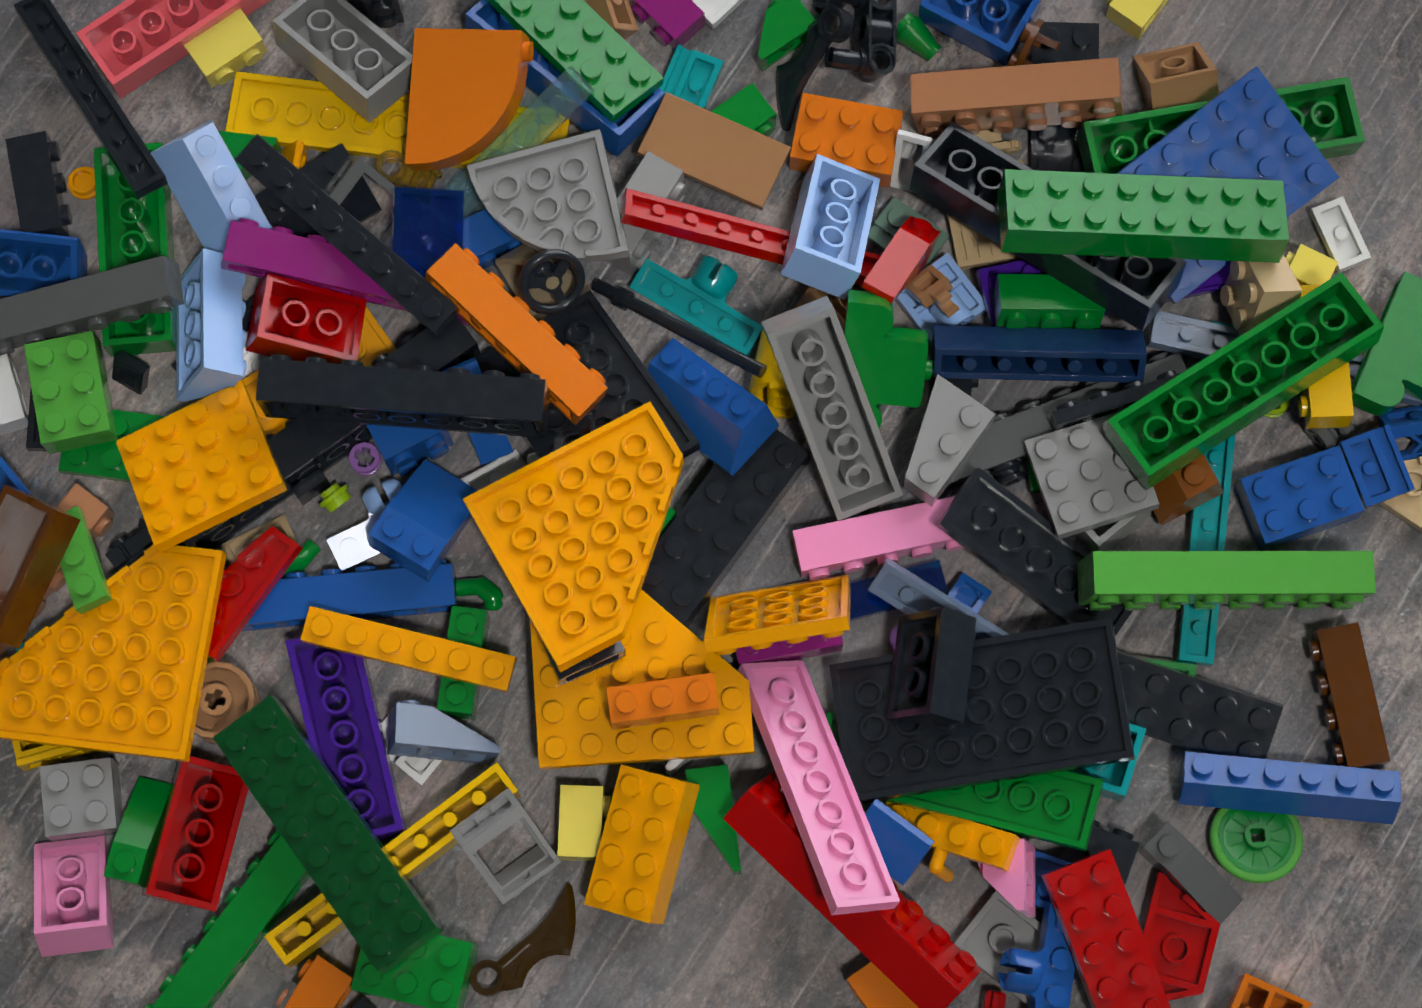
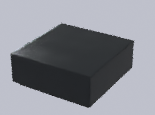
(130, 372)
(310, 486)

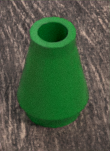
(917, 37)

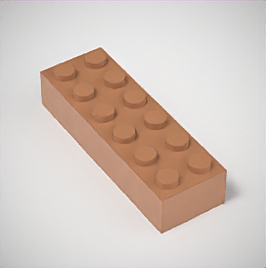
(1017, 96)

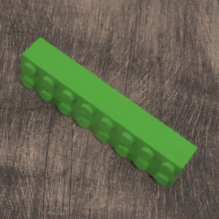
(1225, 578)

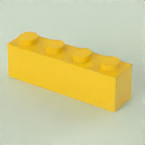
(1329, 400)

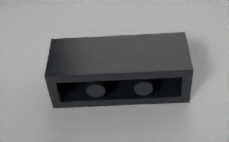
(38, 184)

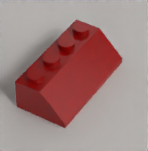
(196, 835)

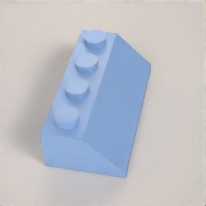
(208, 184)
(209, 328)

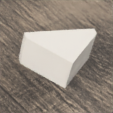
(908, 150)

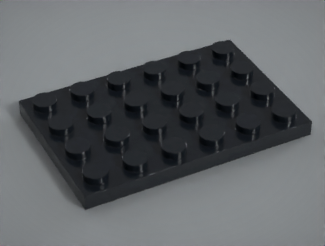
(628, 381)

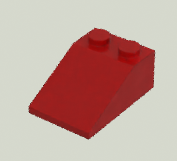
(304, 321)

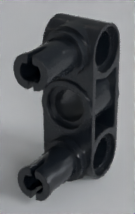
(873, 38)

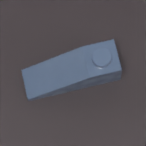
(430, 734)

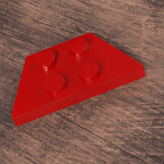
(1179, 939)

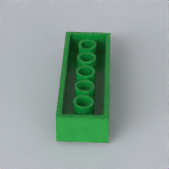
(129, 234)

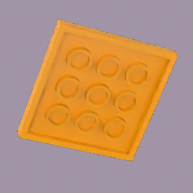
(200, 466)
(778, 615)

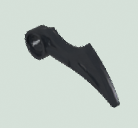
(794, 75)

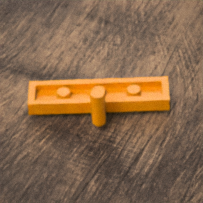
(961, 839)

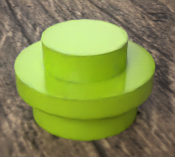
(334, 497)

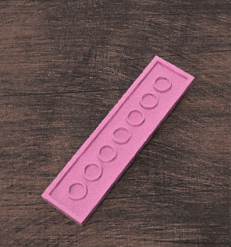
(818, 788)

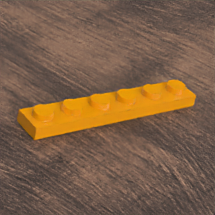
(408, 649)

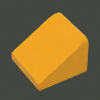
(296, 153)

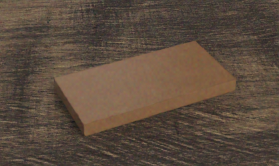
(715, 150)

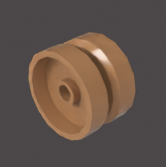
(225, 683)

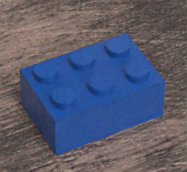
(983, 25)
(1299, 498)

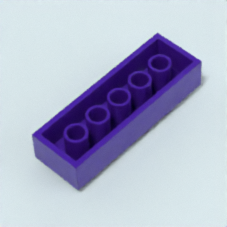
(348, 731)

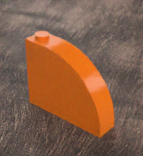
(462, 92)

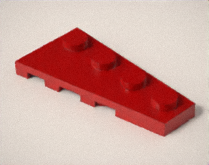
(248, 584)

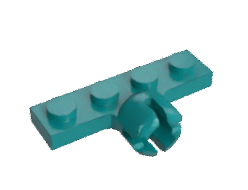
(700, 300)

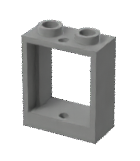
(489, 823)

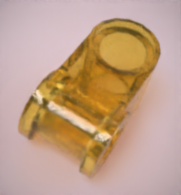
(406, 176)

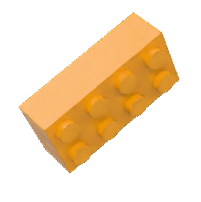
(642, 844)

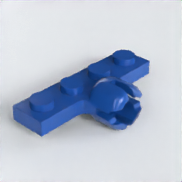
(1043, 974)

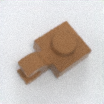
(932, 287)

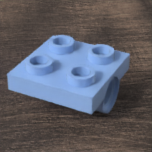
(962, 293)

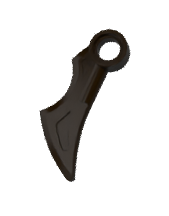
(548, 939)

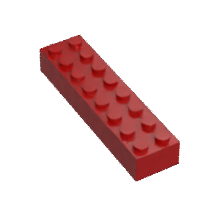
(896, 940)

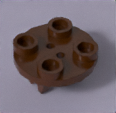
(1032, 37)

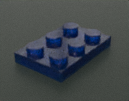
(426, 224)

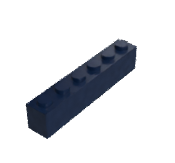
(1038, 354)

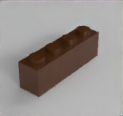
(1349, 697)

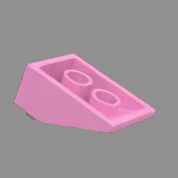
(72, 897)

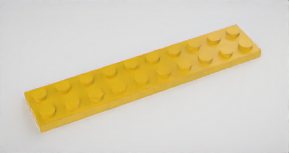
(320, 119)

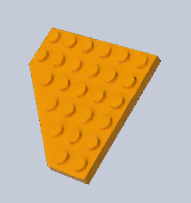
(583, 530)
(124, 671)
(575, 716)

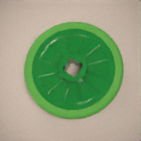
(1260, 860)

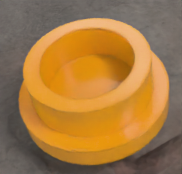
(82, 183)

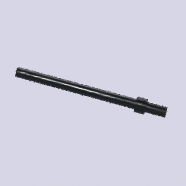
(625, 300)

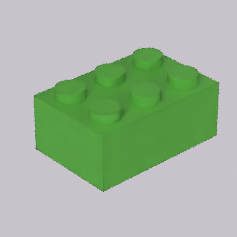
(70, 392)

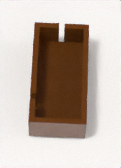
(30, 551)

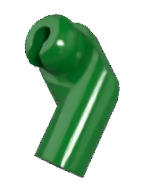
(304, 558)
(483, 588)

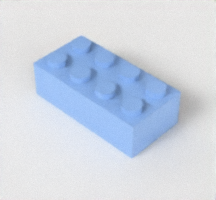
(830, 227)

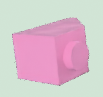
(1019, 882)

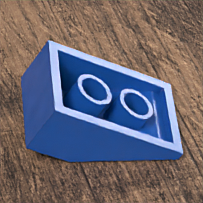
(422, 520)

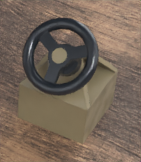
(543, 280)

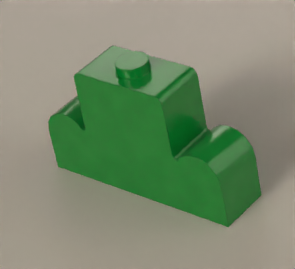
(887, 358)
(1396, 361)

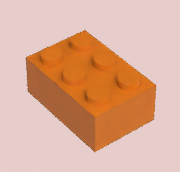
(846, 133)

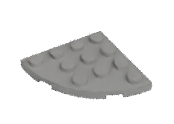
(556, 197)

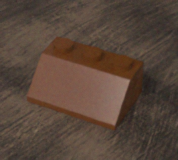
(1186, 490)

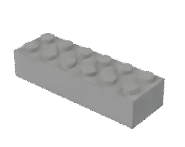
(832, 407)

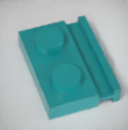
(692, 76)

